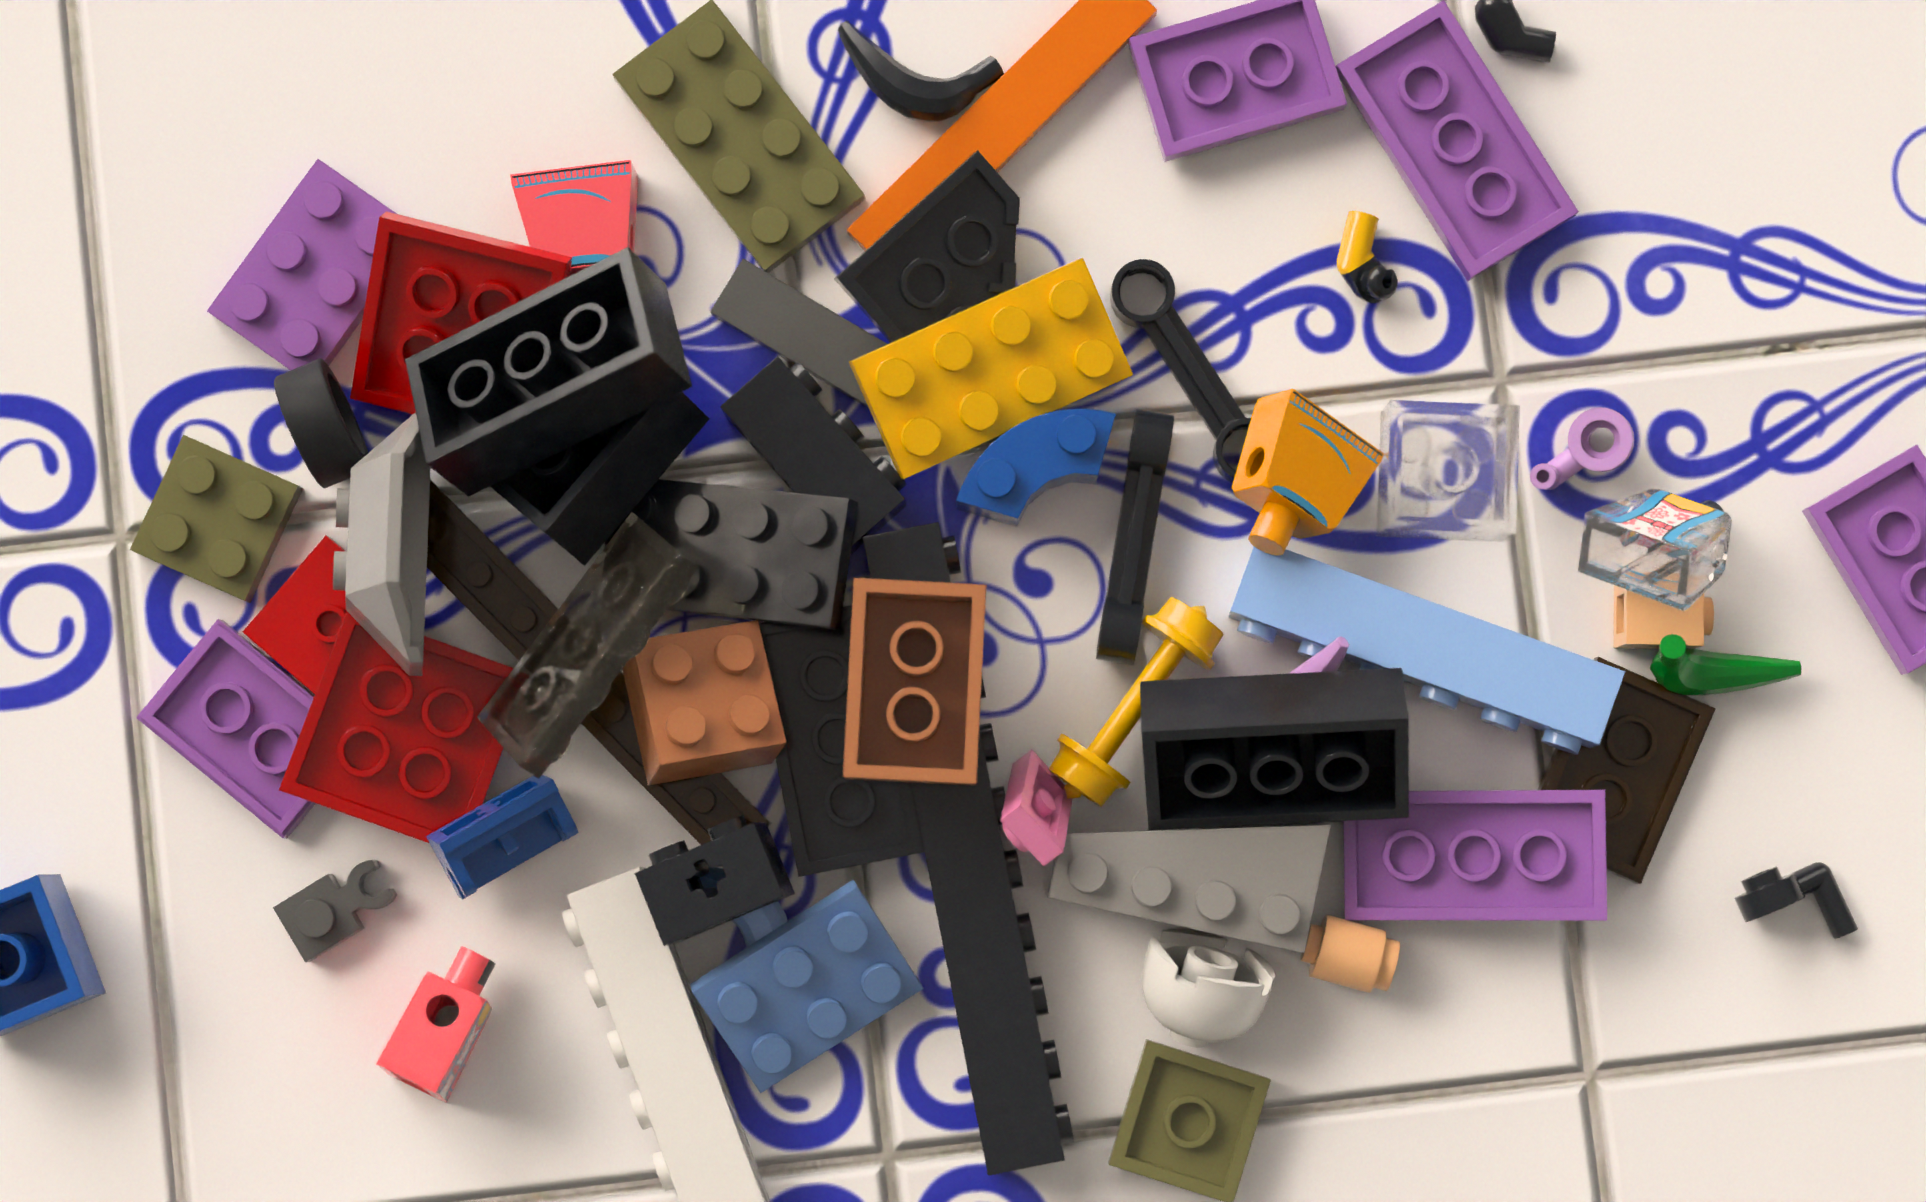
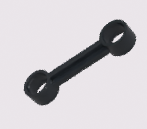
(1184, 360)
(1135, 537)

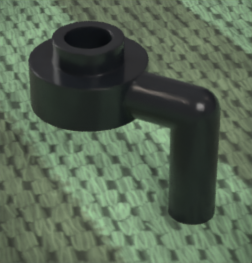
(1771, 892)

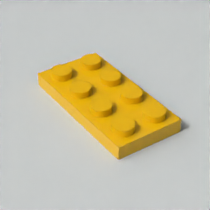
(991, 368)

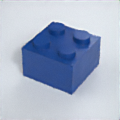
(42, 953)

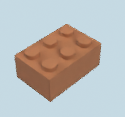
(914, 681)

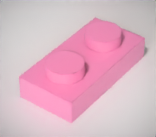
(1036, 809)

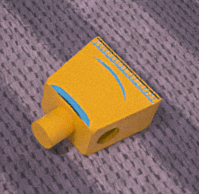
(1299, 470)

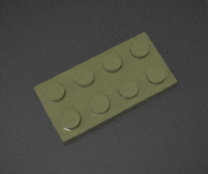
(739, 136)

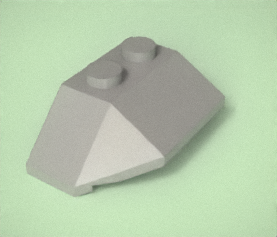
(387, 544)

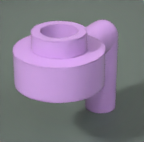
(1580, 452)

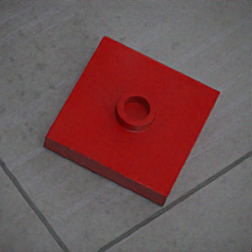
(303, 617)

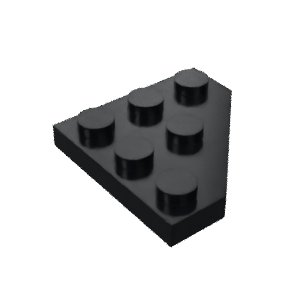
(940, 254)

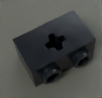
(752, 880)

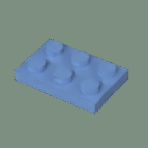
(806, 986)

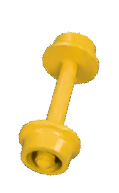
(1183, 633)

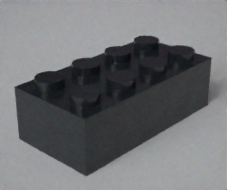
(547, 373)
(1275, 749)

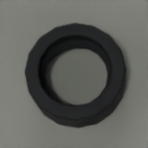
(320, 421)

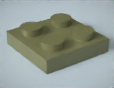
(216, 518)
(1189, 1121)

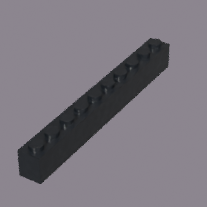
(979, 921)

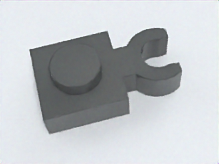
(326, 913)

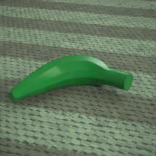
(1707, 673)

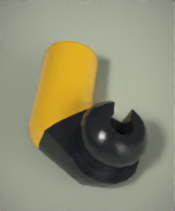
(1358, 264)

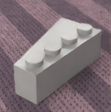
(1216, 881)

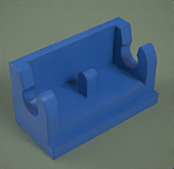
(502, 834)

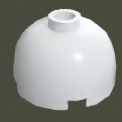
(1201, 989)

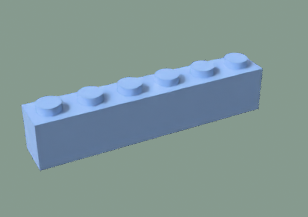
(1434, 645)

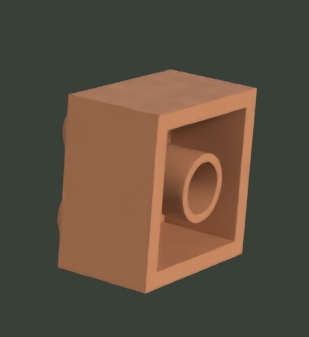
(704, 703)

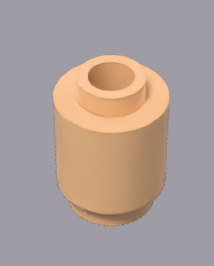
(1351, 954)

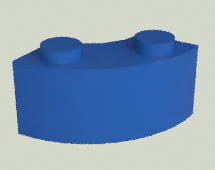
(1035, 458)

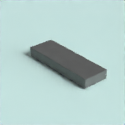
(794, 327)

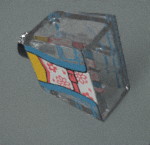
(1657, 546)

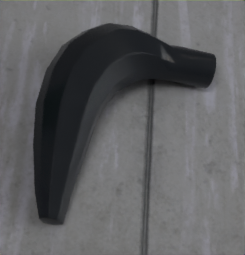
(912, 93)

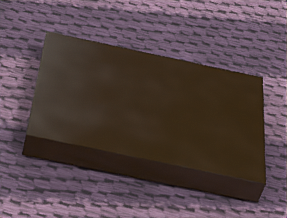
(1639, 766)

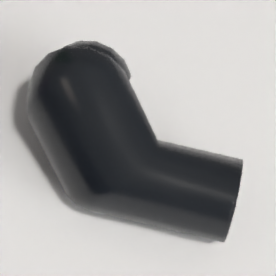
(1507, 33)

